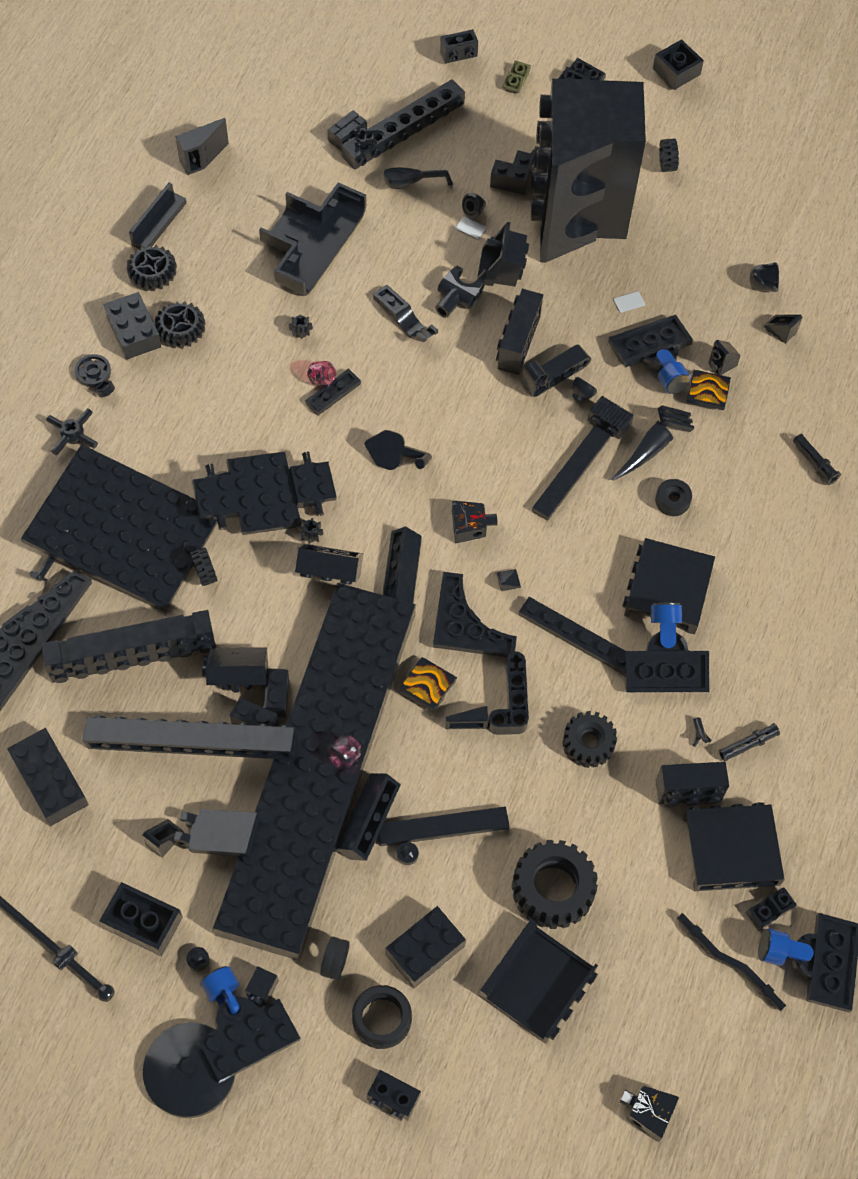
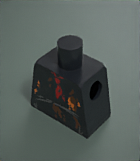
(470, 521)

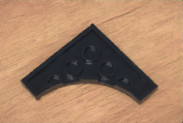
(461, 628)

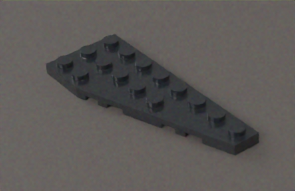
(34, 625)

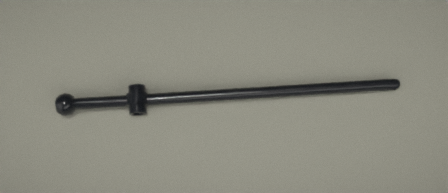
(64, 957)

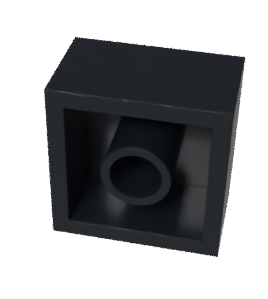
(678, 64)

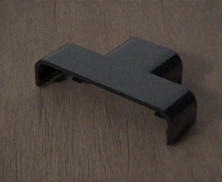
(313, 235)

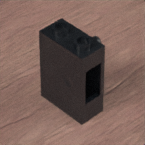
(236, 667)

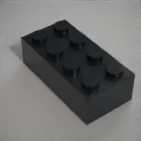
(519, 331)
(48, 776)

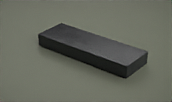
(333, 393)

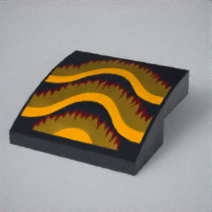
(708, 389)
(427, 684)

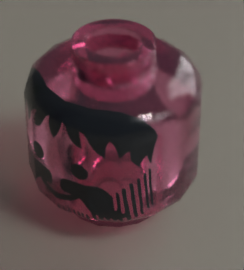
(321, 373)
(344, 751)

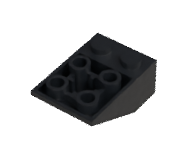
(201, 145)

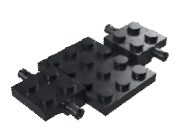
(264, 492)

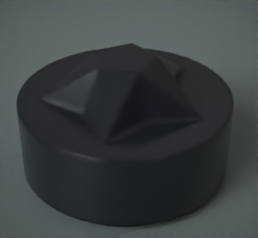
(105, 388)
(407, 853)
(197, 958)

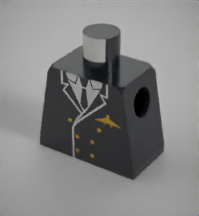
(650, 1110)

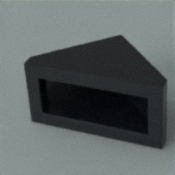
(161, 837)

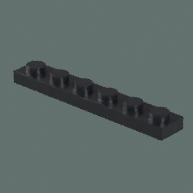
(573, 634)

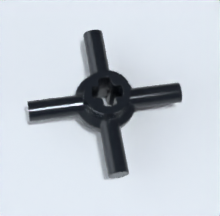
(72, 431)

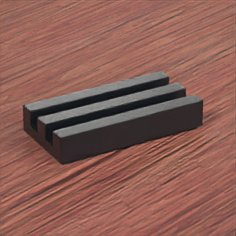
(675, 415)

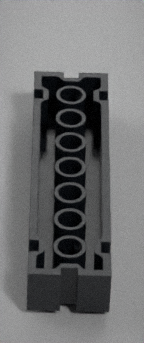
(128, 646)

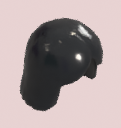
(765, 277)

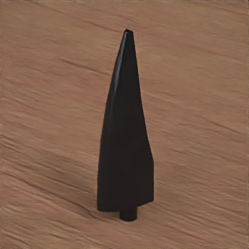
(652, 443)

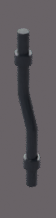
(766, 991)

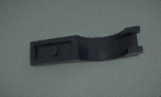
(403, 314)

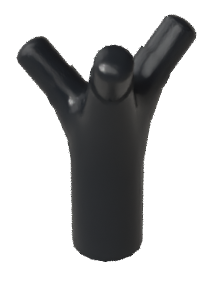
(700, 732)

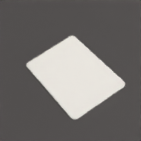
(471, 227)
(629, 302)

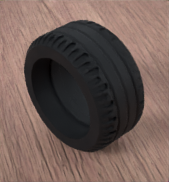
(381, 992)

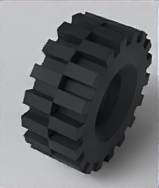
(593, 725)

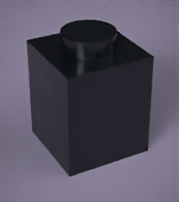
(261, 986)

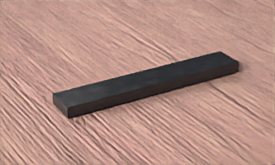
(571, 473)
(444, 826)

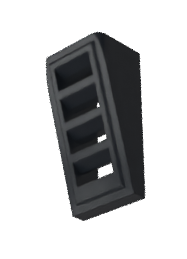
(469, 719)

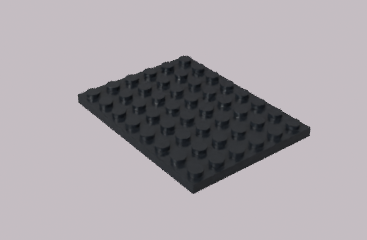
(120, 527)

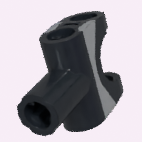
(457, 292)

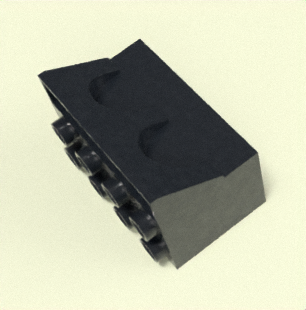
(586, 162)

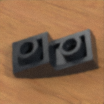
(771, 908)

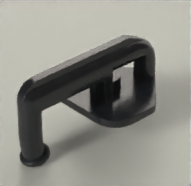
(389, 446)

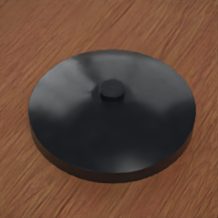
(179, 1074)

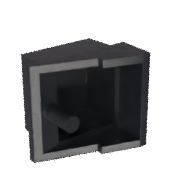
(503, 258)

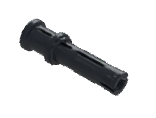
(821, 465)

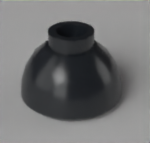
(473, 205)
(582, 389)

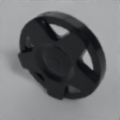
(92, 370)

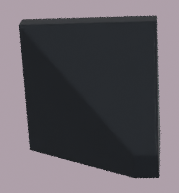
(508, 580)

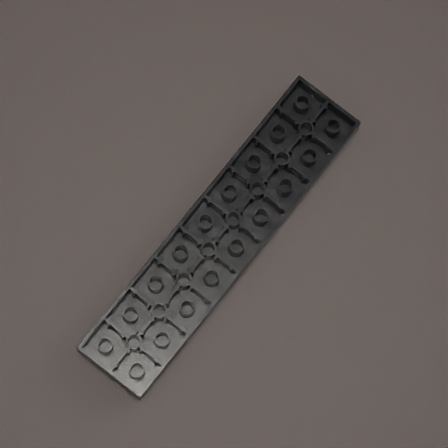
(310, 798)

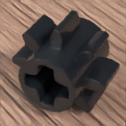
(300, 326)
(310, 531)

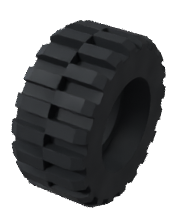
(554, 856)

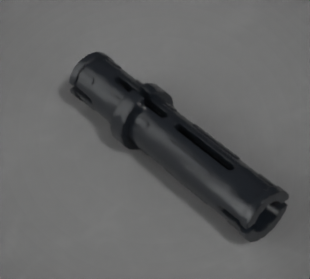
(770, 732)

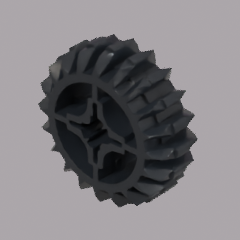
(151, 267)
(181, 330)

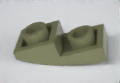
(517, 76)

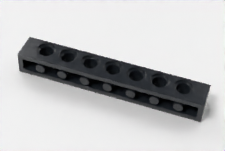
(406, 123)

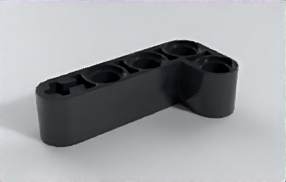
(541, 378)
(514, 692)

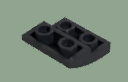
(582, 71)

